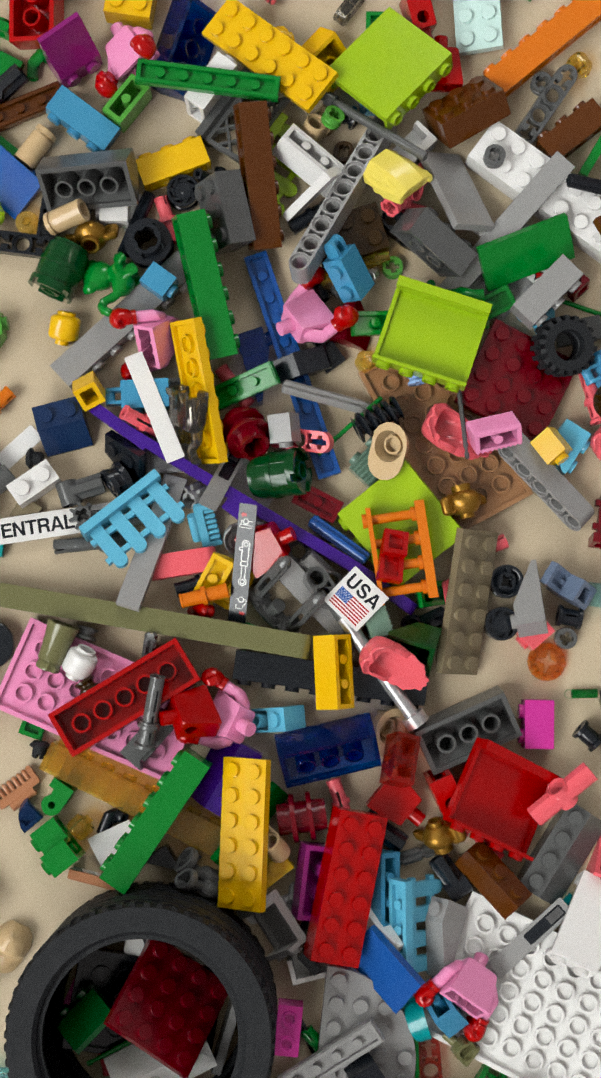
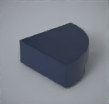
(28, 815)

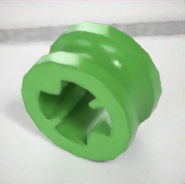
(332, 117)
(387, 272)

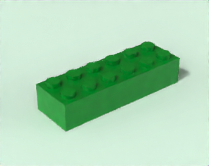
(204, 281)
(152, 824)

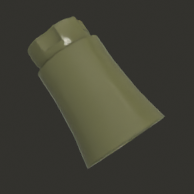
(55, 645)

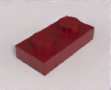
(319, 504)

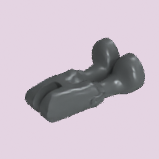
(194, 877)

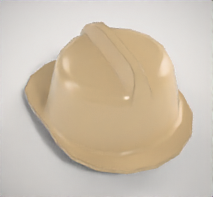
(387, 450)
(386, 723)

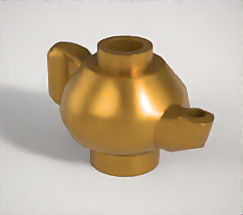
(93, 235)
(462, 501)
(439, 836)

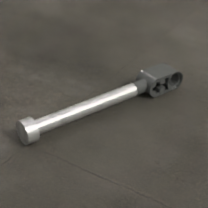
(413, 717)

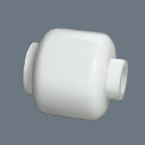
(79, 662)

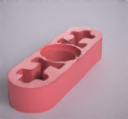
(315, 448)

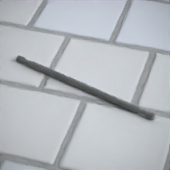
(463, 425)

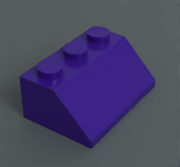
(210, 788)

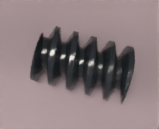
(370, 421)

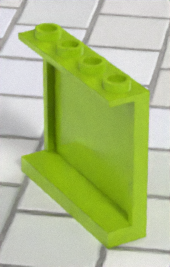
(391, 67)
(431, 334)
(395, 496)

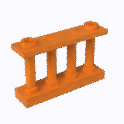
(420, 537)

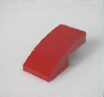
(391, 556)

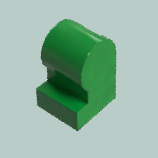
(58, 799)

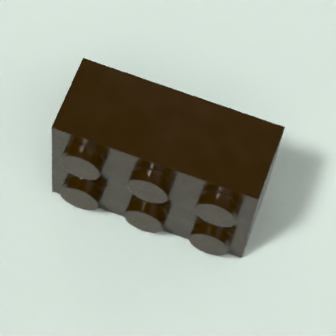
(365, 231)

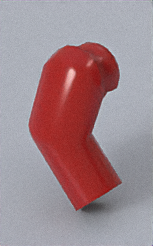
(201, 610)

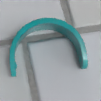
(417, 1021)

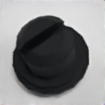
(33, 458)
(39, 748)

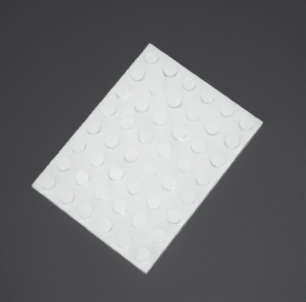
(545, 1011)

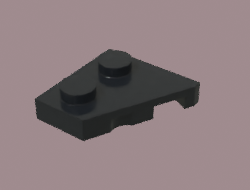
(127, 454)

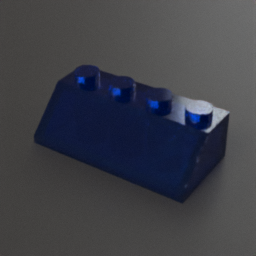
(182, 38)
(328, 750)

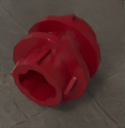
(246, 433)
(301, 816)

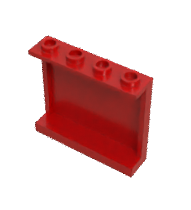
(495, 798)

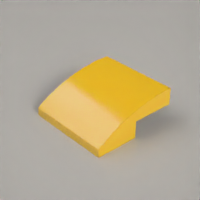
(217, 572)

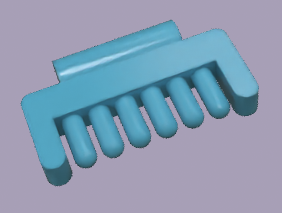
(200, 528)

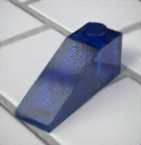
(255, 351)

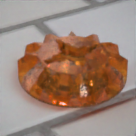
(537, 668)

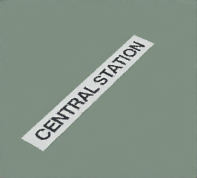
(45, 524)

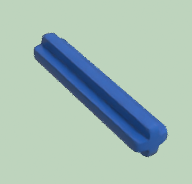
(339, 539)

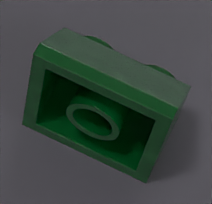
(420, 640)
(83, 1017)

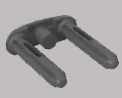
(273, 610)

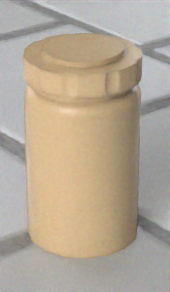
(35, 146)
(66, 216)

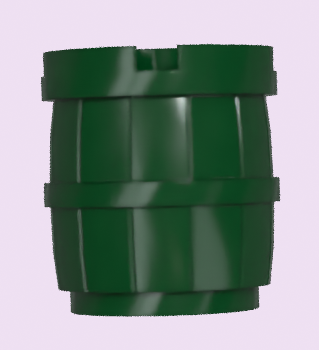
(60, 269)
(279, 474)

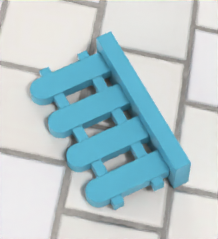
(132, 500)
(405, 914)

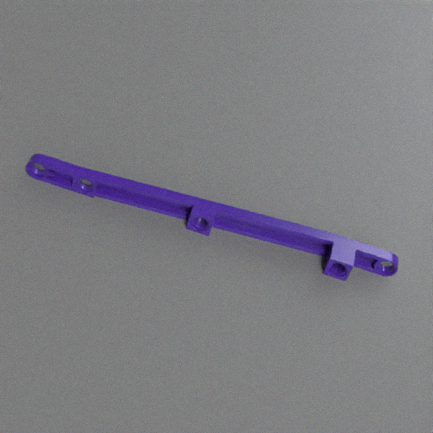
(236, 497)

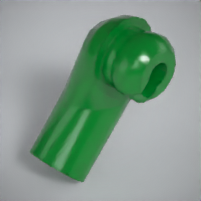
(33, 65)

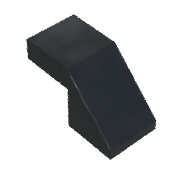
(302, 363)
(166, 857)

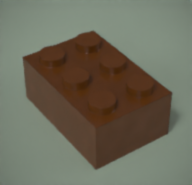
(466, 111)

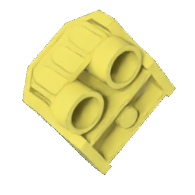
(395, 176)

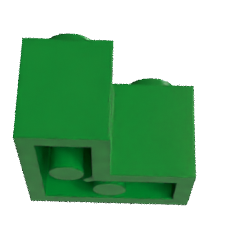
(57, 845)

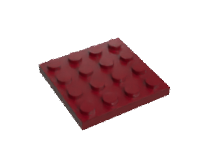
(509, 380)
(167, 1006)

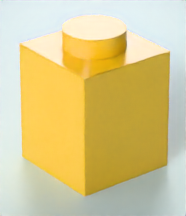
(88, 391)
(551, 446)

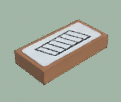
(88, 877)

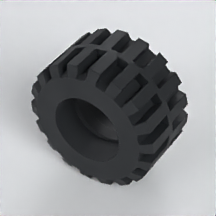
(581, 341)

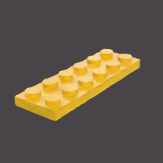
(270, 52)
(195, 371)
(244, 834)

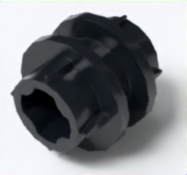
(143, 231)

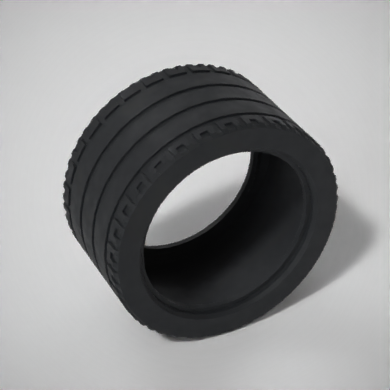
(149, 913)

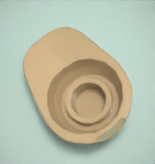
(14, 945)

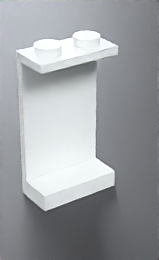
(580, 932)

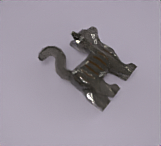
(188, 418)

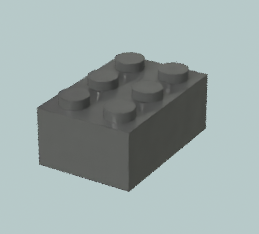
(226, 201)
(434, 241)

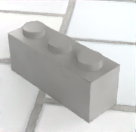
(547, 292)

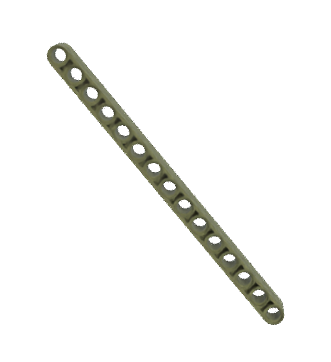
(156, 621)

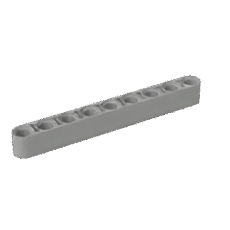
(336, 206)

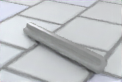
(324, 396)

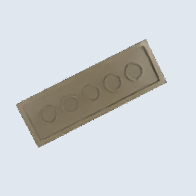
(466, 601)

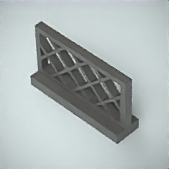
(220, 116)

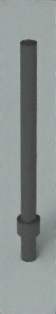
(332, 99)

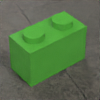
(127, 103)

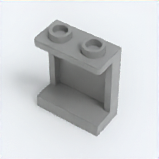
(278, 927)

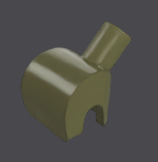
(462, 1048)

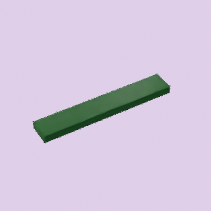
(207, 80)

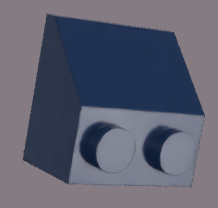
(62, 426)

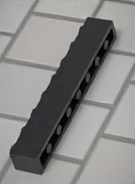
(299, 673)

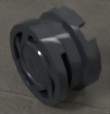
(182, 192)
(116, 479)
(506, 581)
(498, 624)

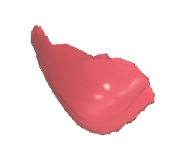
(444, 430)
(392, 663)

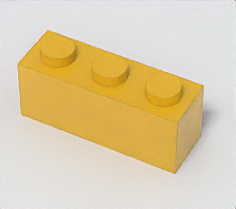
(172, 160)
(333, 672)

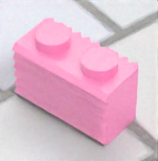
(494, 432)

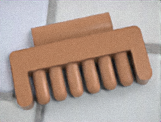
(21, 792)

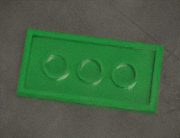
(525, 251)

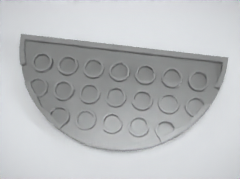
(350, 1001)

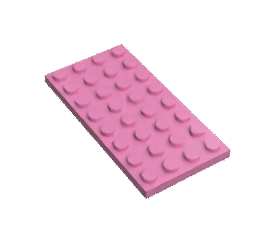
(35, 693)

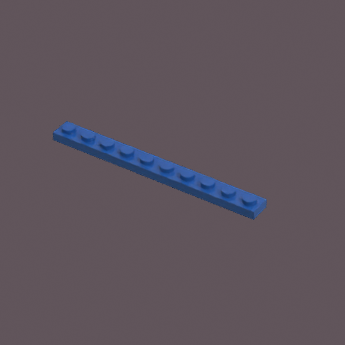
(272, 309)

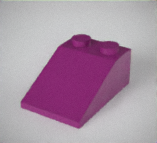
(70, 51)

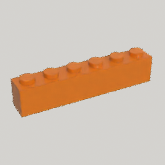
(544, 45)

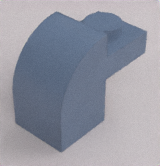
(568, 586)

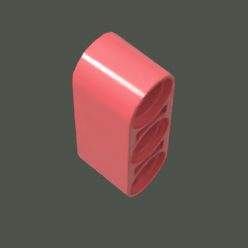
(183, 563)

